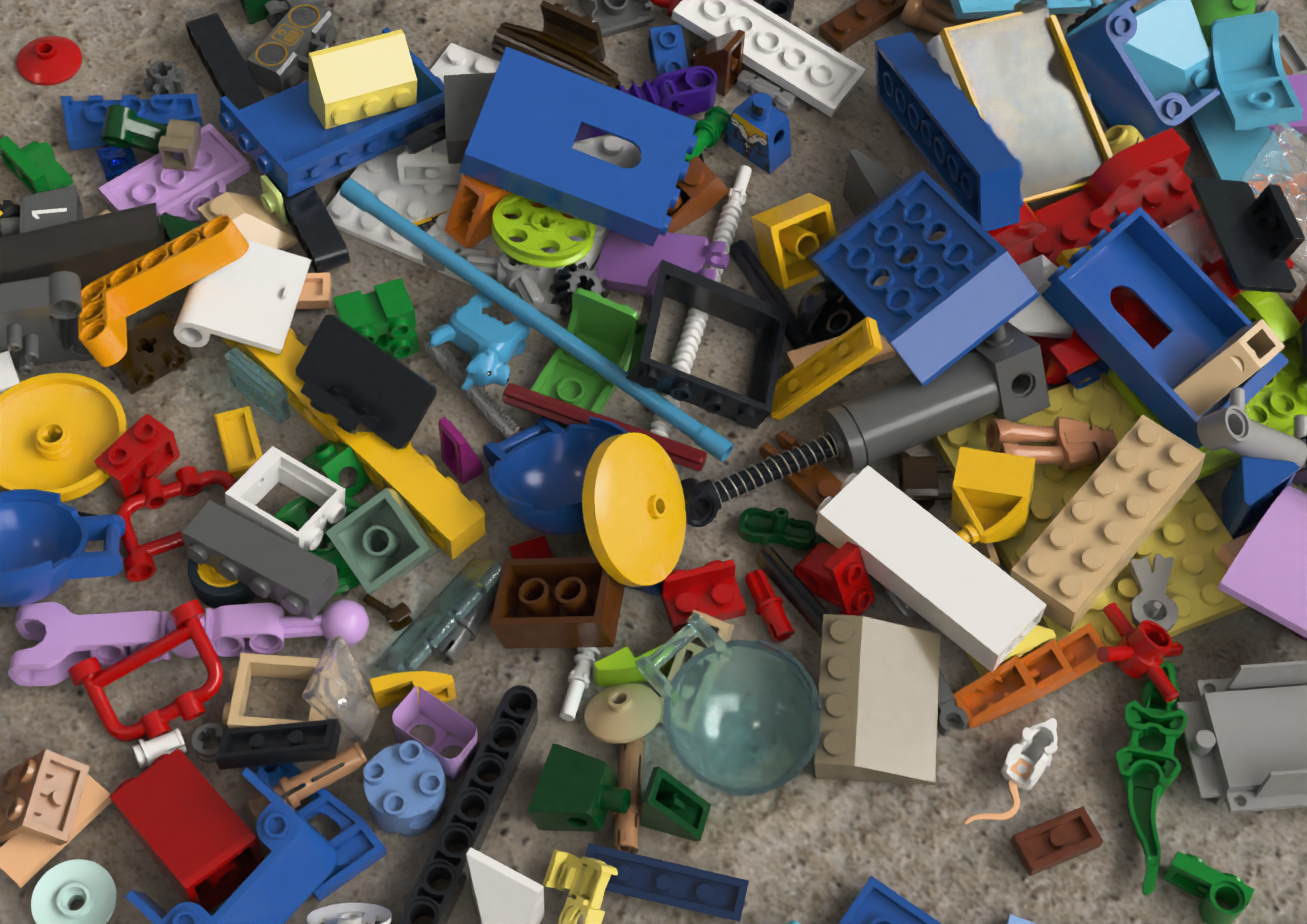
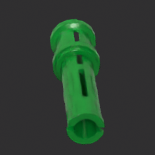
(709, 130)

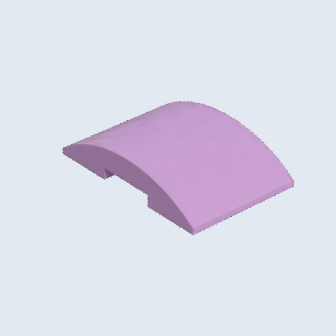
(1273, 564)

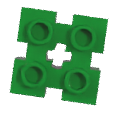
(382, 317)

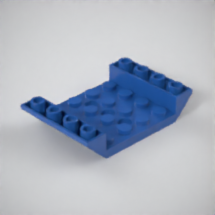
(945, 297)

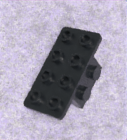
(1251, 232)
(363, 384)

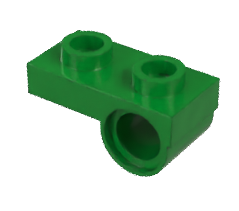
(1206, 883)

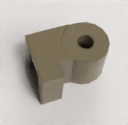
(180, 137)

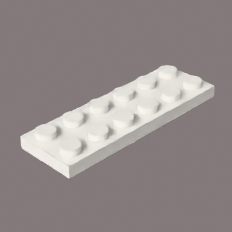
(776, 50)

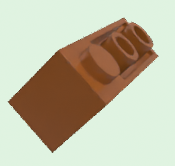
(698, 195)

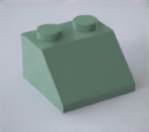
(381, 540)

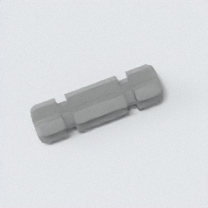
(747, 81)

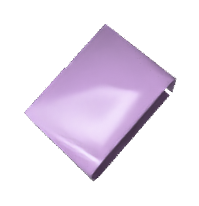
(442, 720)

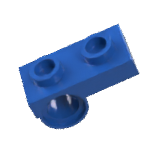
(667, 49)

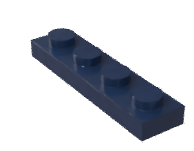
(673, 883)

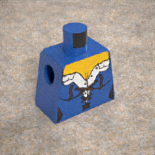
(759, 132)

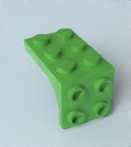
(607, 329)

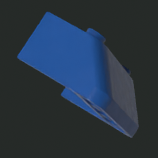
(1114, 81)
(281, 882)

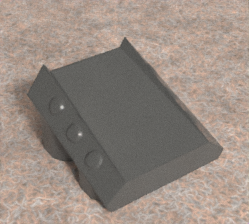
(618, 15)

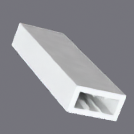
(930, 567)

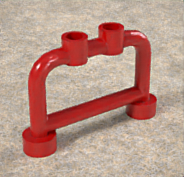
(139, 561)
(188, 705)

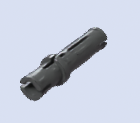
(467, 628)

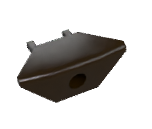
(920, 480)

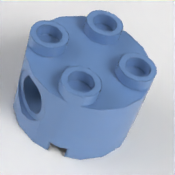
(405, 789)

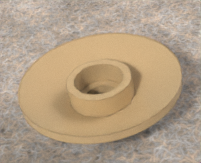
(623, 713)

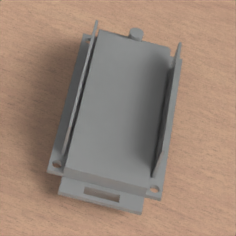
(1251, 737)

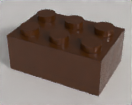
(556, 604)

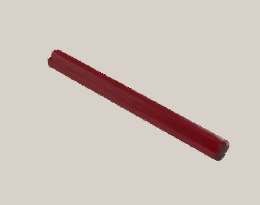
(570, 414)

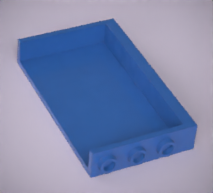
(300, 152)

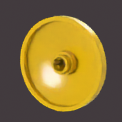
(55, 432)
(634, 509)

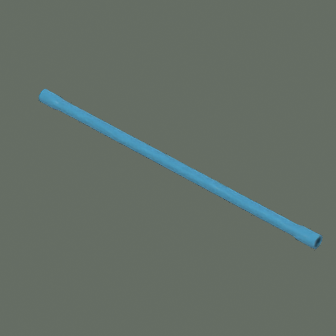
(702, 435)

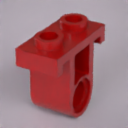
(837, 577)

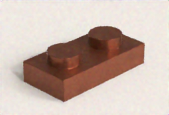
(1056, 841)

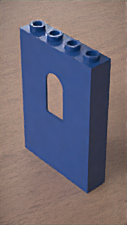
(529, 135)
(1176, 291)

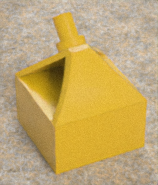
(790, 234)
(991, 495)

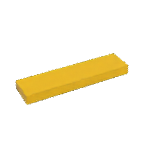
(826, 367)

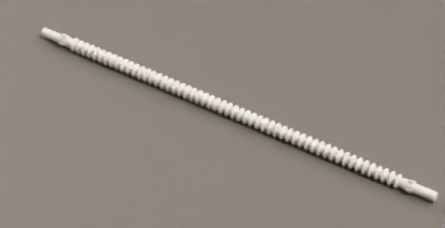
(683, 358)

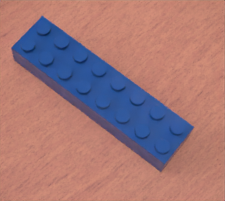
(948, 132)

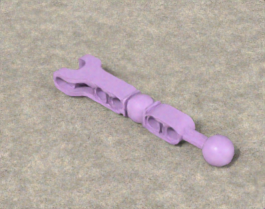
(114, 636)

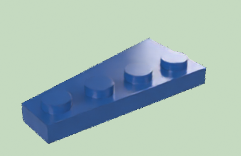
(86, 117)

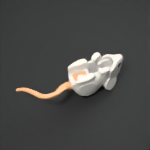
(1025, 764)

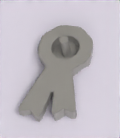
(1152, 601)

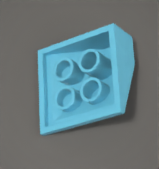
(1170, 48)

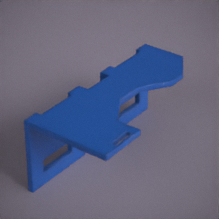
(1092, 371)

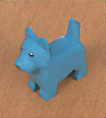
(485, 340)

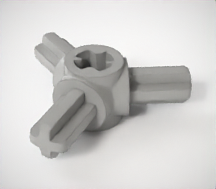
(513, 275)

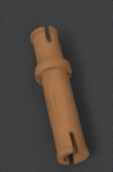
(351, 757)
(629, 777)

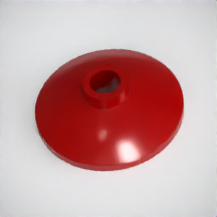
(49, 60)

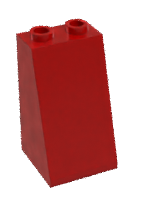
(188, 830)

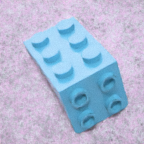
(1251, 71)

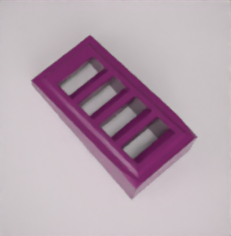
(457, 453)

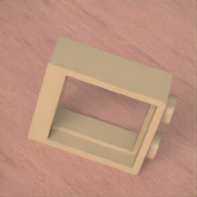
(264, 666)

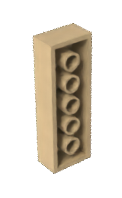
(1108, 521)

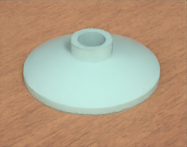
(71, 882)

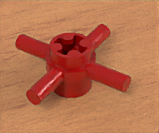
(1141, 650)

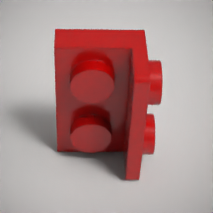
(138, 456)
(703, 589)

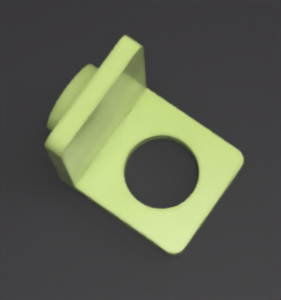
(272, 199)

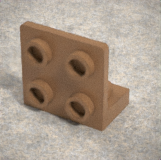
(42, 797)

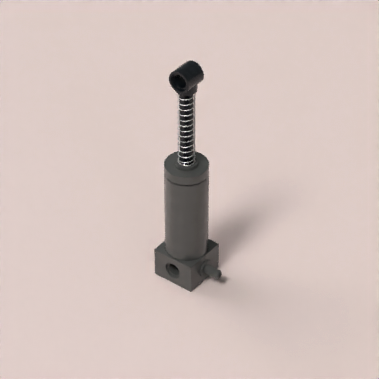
(995, 378)

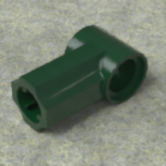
(125, 129)

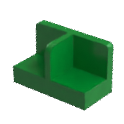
(34, 165)

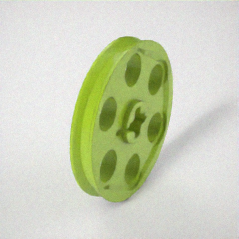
(540, 229)

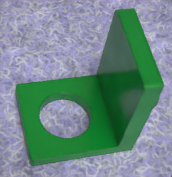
(331, 459)

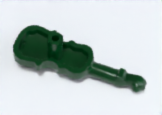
(775, 527)

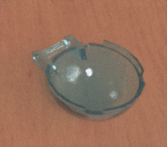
(737, 711)

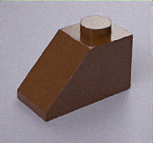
(724, 56)

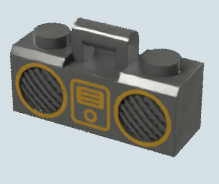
(285, 50)

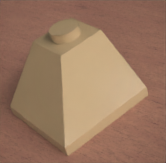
(250, 219)

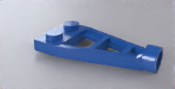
(356, 843)

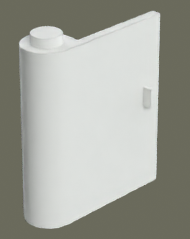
(245, 300)

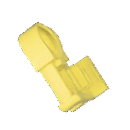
(585, 885)

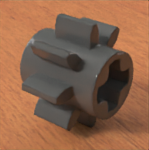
(164, 78)

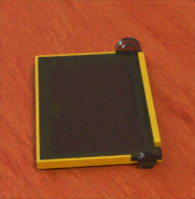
(1031, 95)

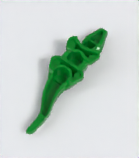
(1149, 765)

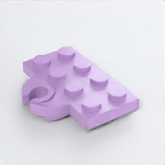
(179, 191)

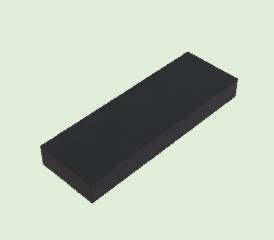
(278, 744)

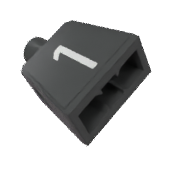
(44, 211)

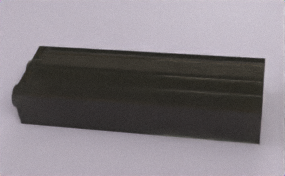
(83, 246)

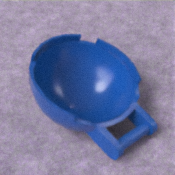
(543, 472)
(47, 543)

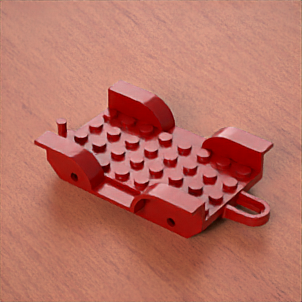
(1139, 176)

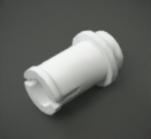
(149, 750)

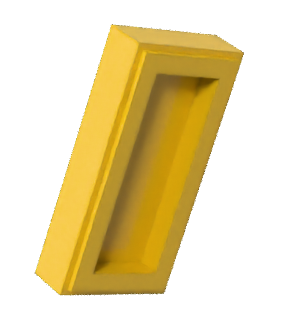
(238, 440)

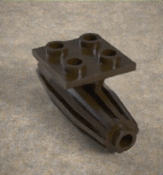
(565, 42)

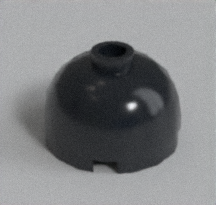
(826, 313)

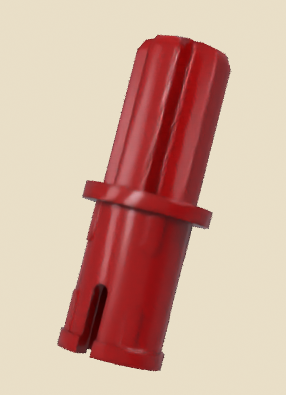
(769, 606)

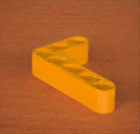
(150, 279)

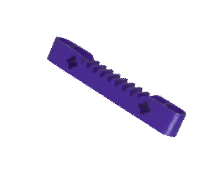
(688, 92)

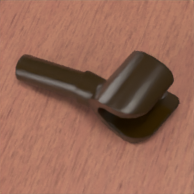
(396, 617)

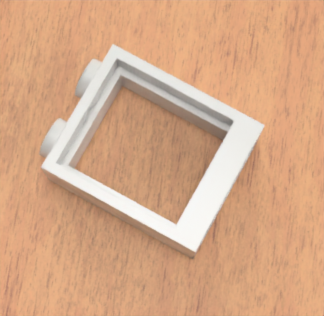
(279, 467)

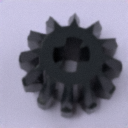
(571, 278)

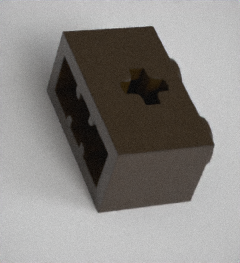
(150, 354)

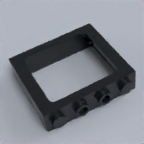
(725, 303)

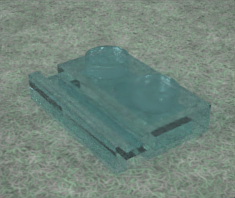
(258, 385)

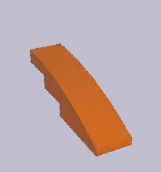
(1030, 677)

